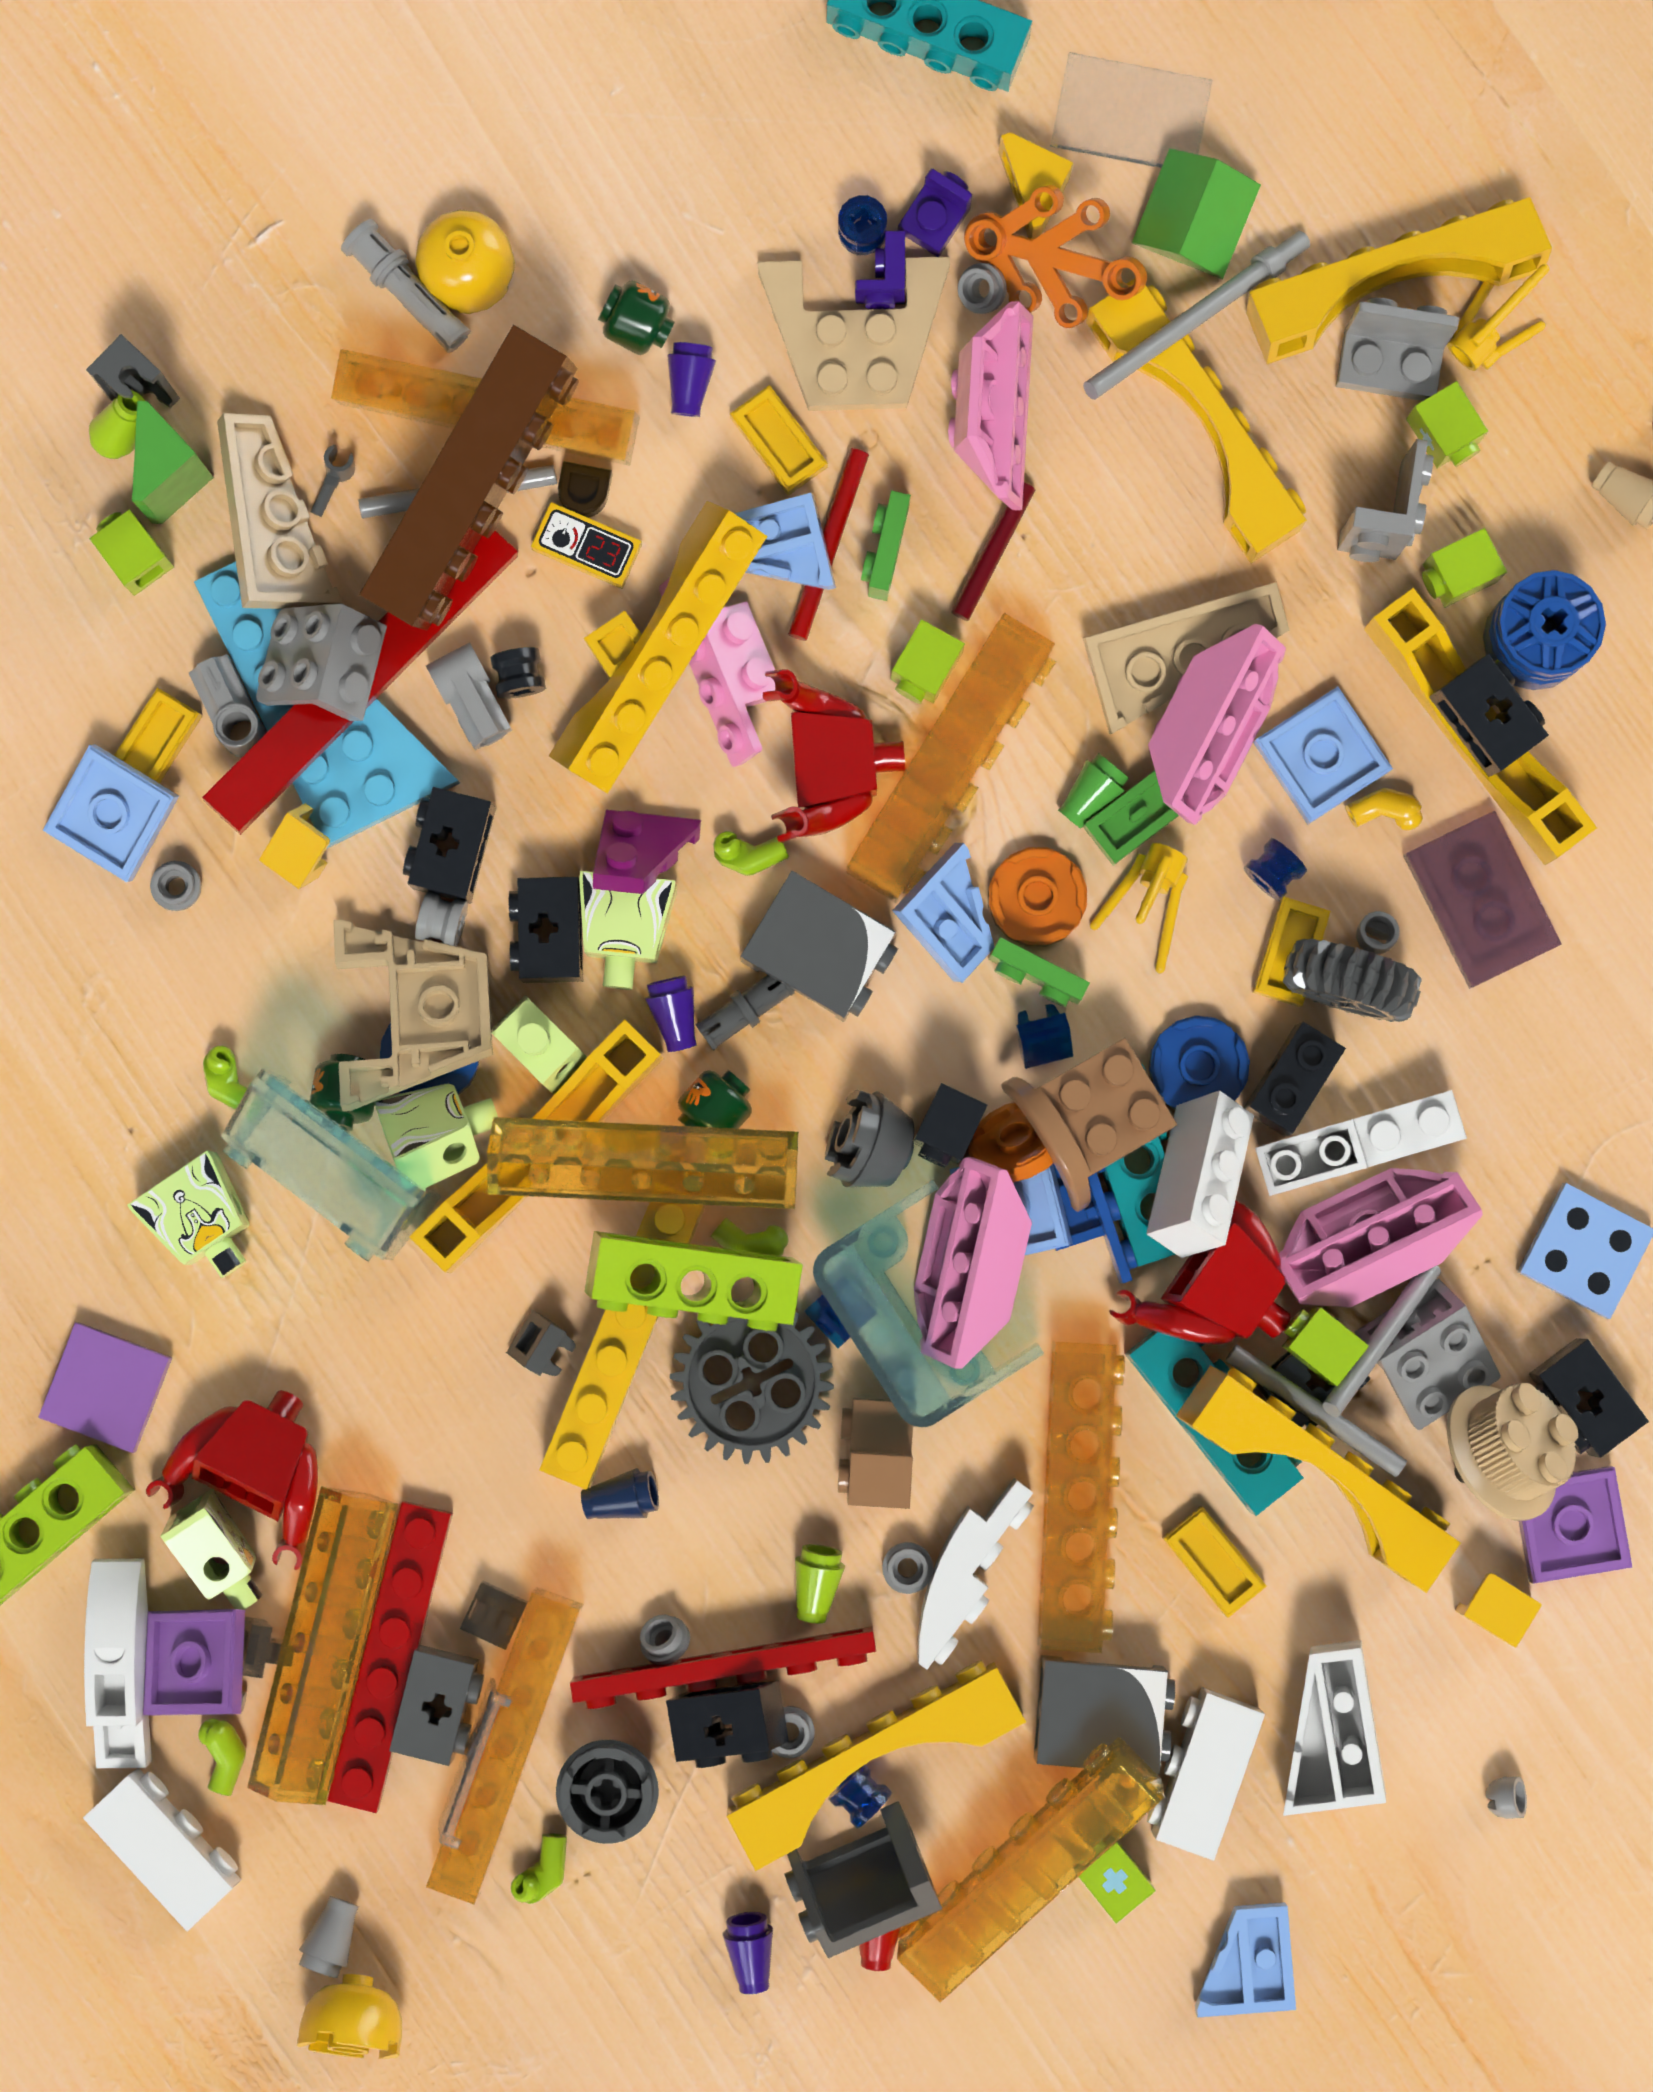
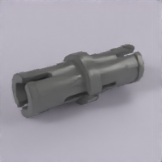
(743, 1010)

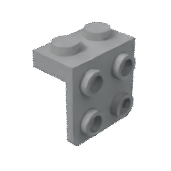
(1385, 534)
(322, 659)

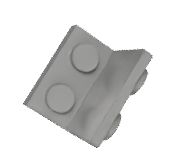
(1394, 349)
(1434, 1356)

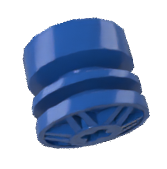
(1519, 642)

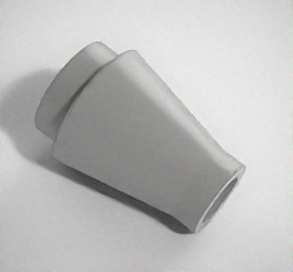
(330, 1939)

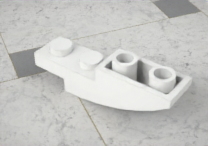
(1361, 1143)
(953, 1589)
(117, 1663)

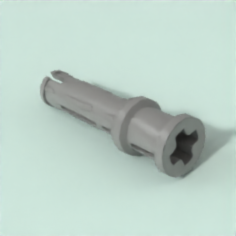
(391, 270)

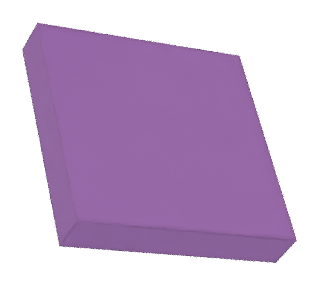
(105, 1387)
(1579, 1531)
(194, 1662)

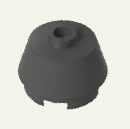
(870, 1142)
(607, 1791)

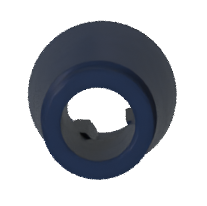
(623, 1496)

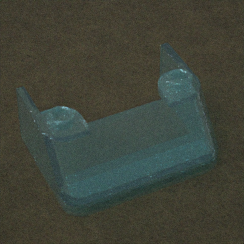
(326, 1167)
(885, 1330)

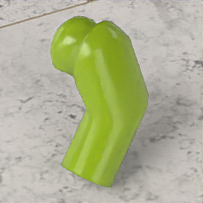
(745, 857)
(222, 1076)
(767, 1242)
(226, 1750)
(544, 1875)

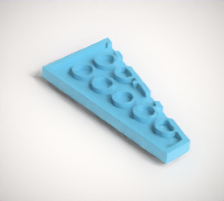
(367, 770)

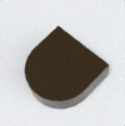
(584, 488)

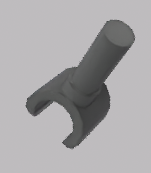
(332, 479)

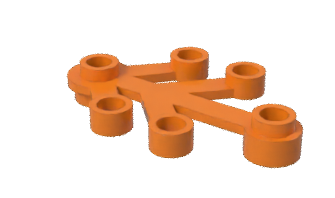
(1047, 256)

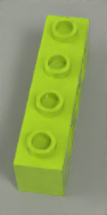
(617, 1255)
(99, 1491)

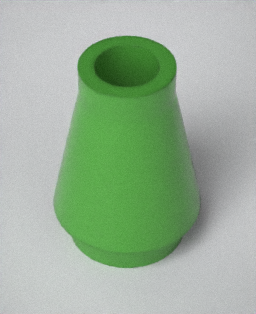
(1093, 790)

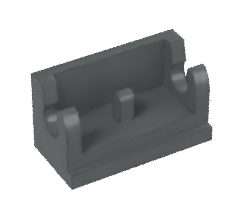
(127, 369)

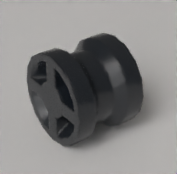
(518, 672)

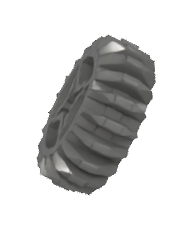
(1352, 980)

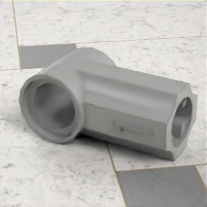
(466, 688)
(226, 702)

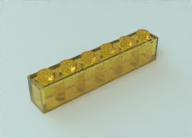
(442, 396)
(951, 758)
(642, 1162)
(322, 1646)
(529, 1682)
(1029, 1867)

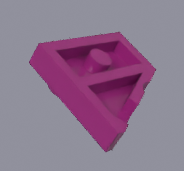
(639, 848)

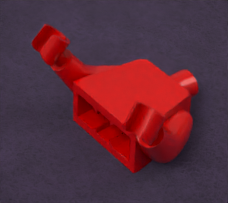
(831, 758)
(1220, 1290)
(254, 1459)

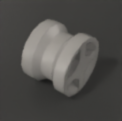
(441, 919)

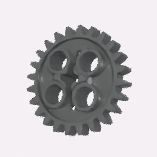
(772, 1423)

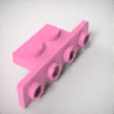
(732, 677)

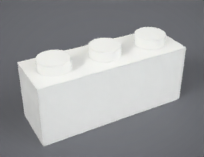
(1200, 1175)
(1205, 1772)
(163, 1847)

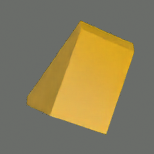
(1031, 168)

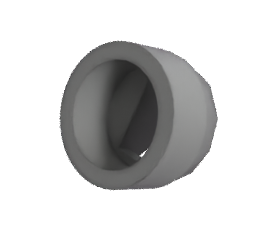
(1378, 925)
(1507, 1797)

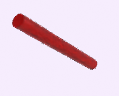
(832, 534)

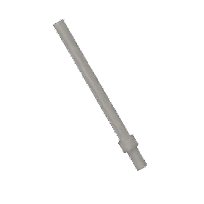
(1264, 266)

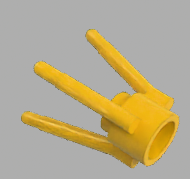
(1475, 341)
(1160, 872)

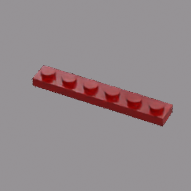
(388, 1655)
(701, 1671)

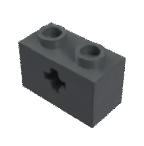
(416, 1729)

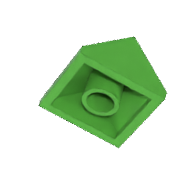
(1196, 212)
(164, 467)

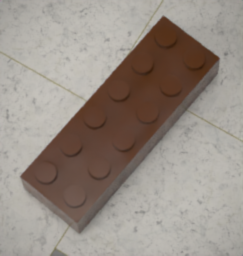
(471, 479)

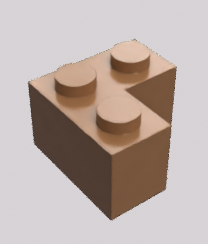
(879, 1455)

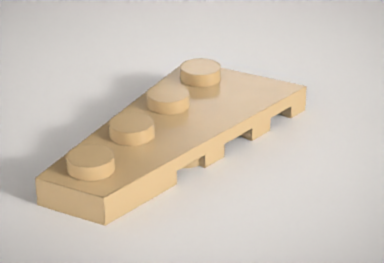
(268, 523)
(1143, 662)

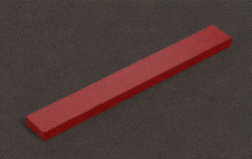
(311, 729)

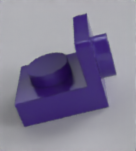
(937, 211)
(888, 265)

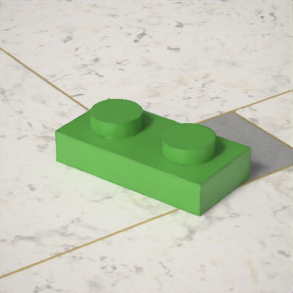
(890, 524)
(1130, 820)
(1056, 983)

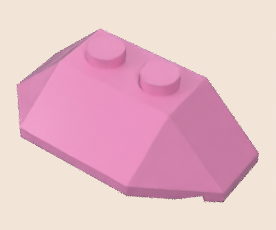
(993, 402)
(1214, 720)
(1376, 1235)
(970, 1262)

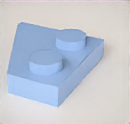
(794, 542)
(948, 915)
(1251, 1964)

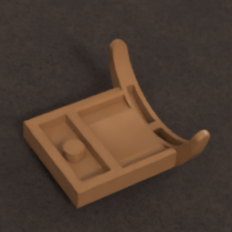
(1093, 1115)

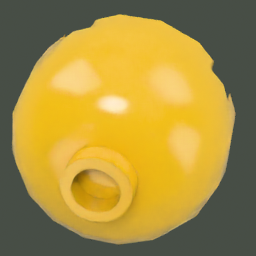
(465, 261)
(351, 2019)

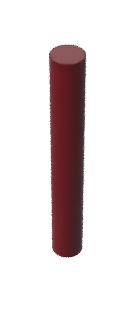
(990, 557)

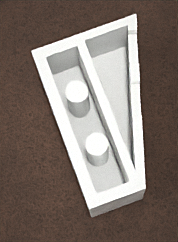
(1336, 1735)

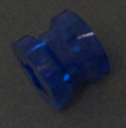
(862, 236)
(1275, 869)
(860, 1796)

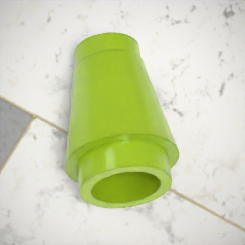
(114, 428)
(817, 1581)

